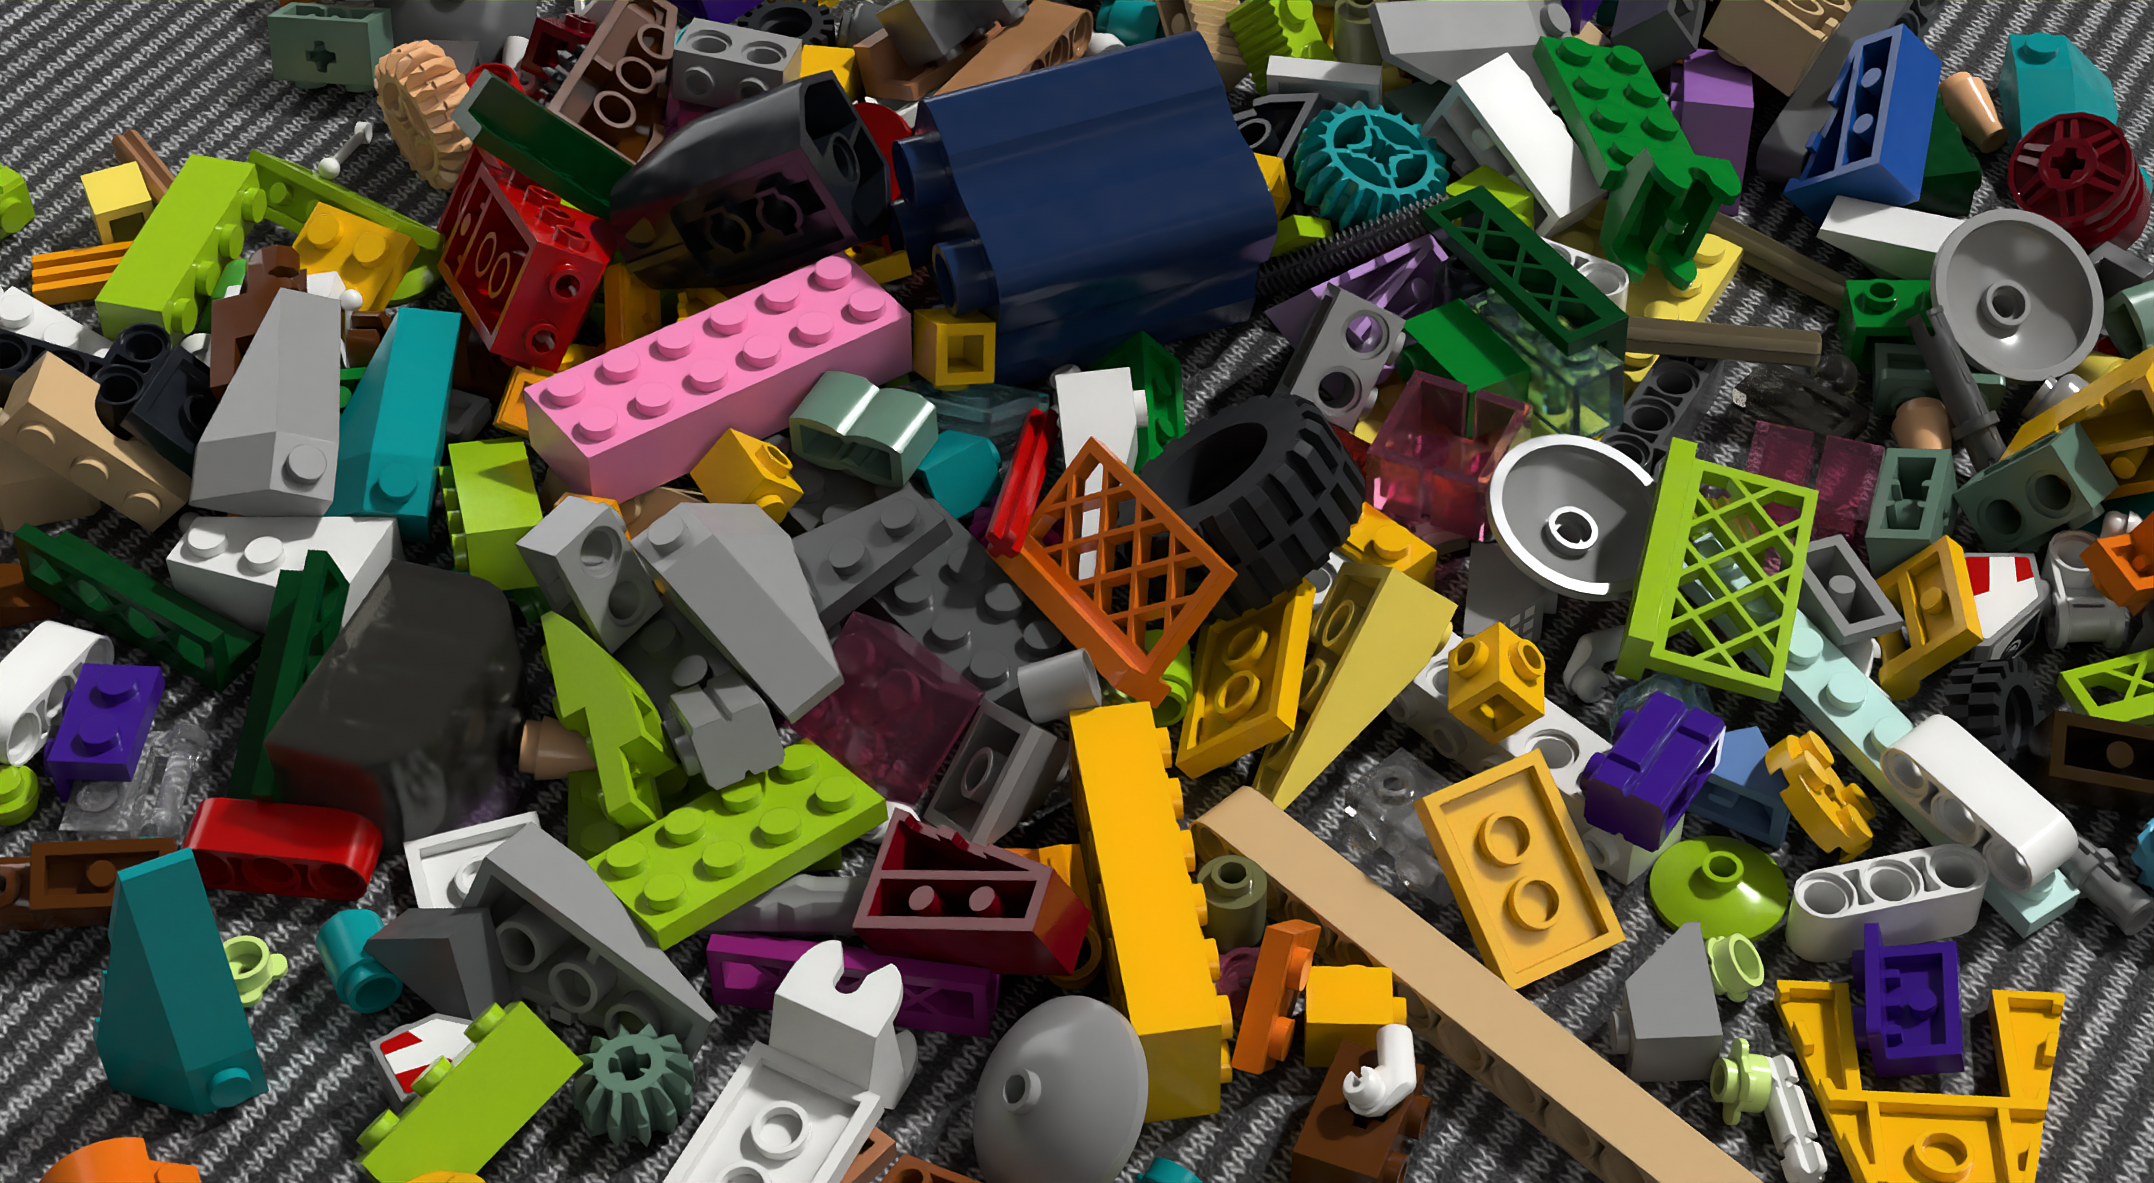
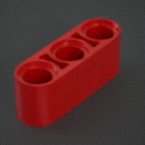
(283, 849)

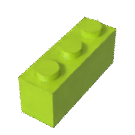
(472, 1103)

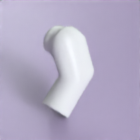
(1392, 1078)

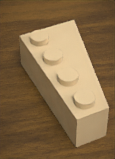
(1776, 36)

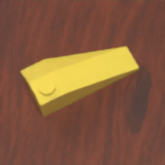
(1371, 643)

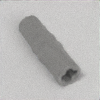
(797, 909)

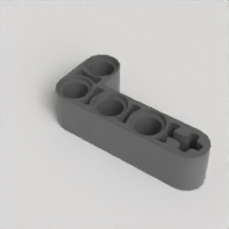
(1666, 406)

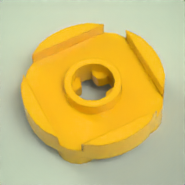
(1818, 797)

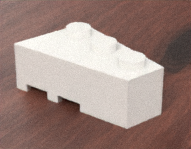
(237, 560)

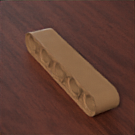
(1037, 40)

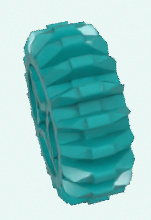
(1366, 165)

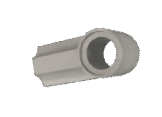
(1061, 685)

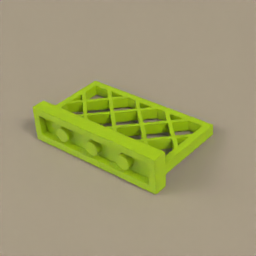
(1661, 574)

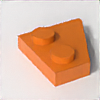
(1274, 991)

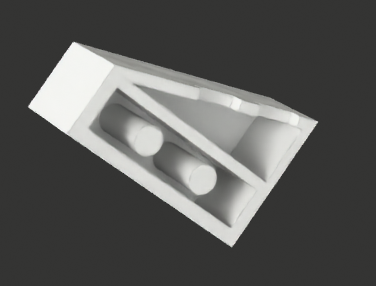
(1505, 124)

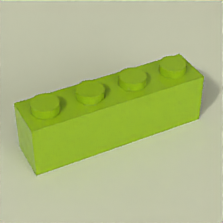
(183, 248)
(490, 508)

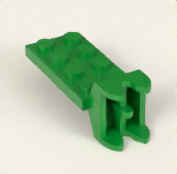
(1636, 149)

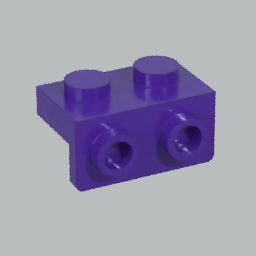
(103, 725)
(1910, 1006)

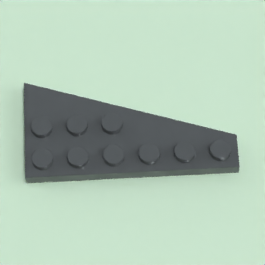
(844, 568)

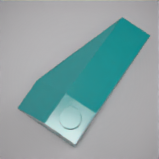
(2049, 78)
(398, 425)
(169, 996)

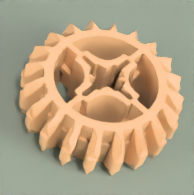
(417, 97)

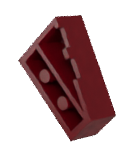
(968, 904)

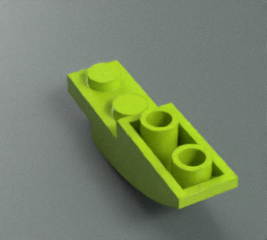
(615, 718)

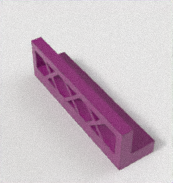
(936, 995)

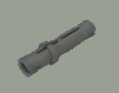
(1958, 389)

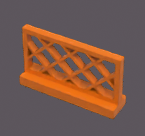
(1087, 617)

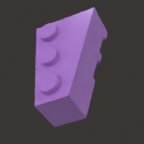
(1714, 109)

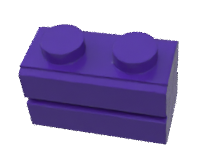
(1651, 770)

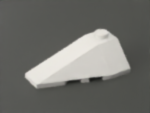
(1110, 411)

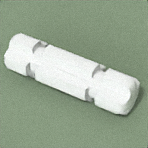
(1793, 1125)

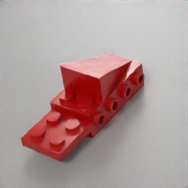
(521, 262)

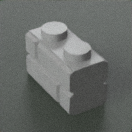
(723, 730)

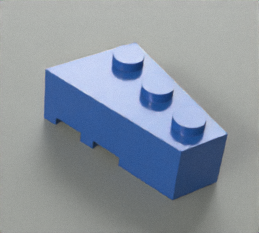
(1877, 127)

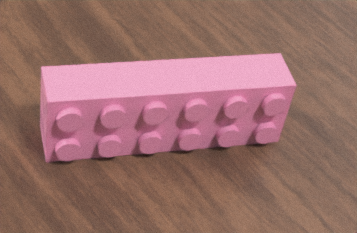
(740, 366)

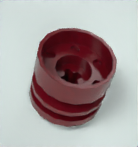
(2081, 178)

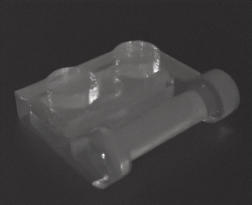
(114, 808)

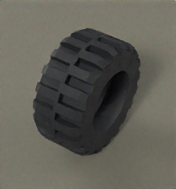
(1262, 490)

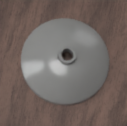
(2037, 280)
(1571, 515)
(1061, 1096)

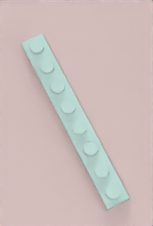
(1862, 727)

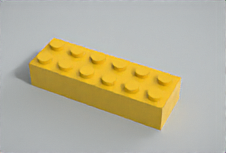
(1148, 908)

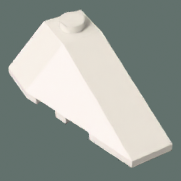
(1888, 236)

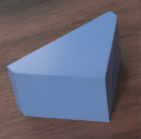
(1743, 791)

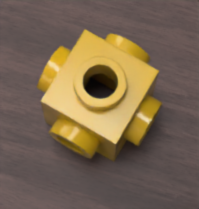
(1496, 683)

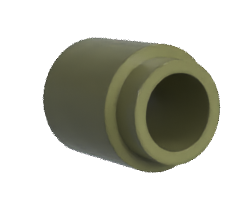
(1353, 33)
(1235, 901)

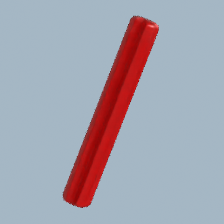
(1022, 483)

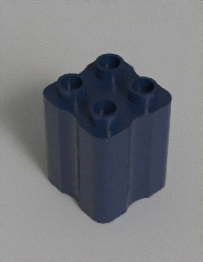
(1086, 205)

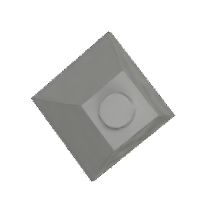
(998, 775)

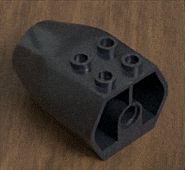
(753, 190)

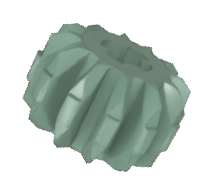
(633, 1085)

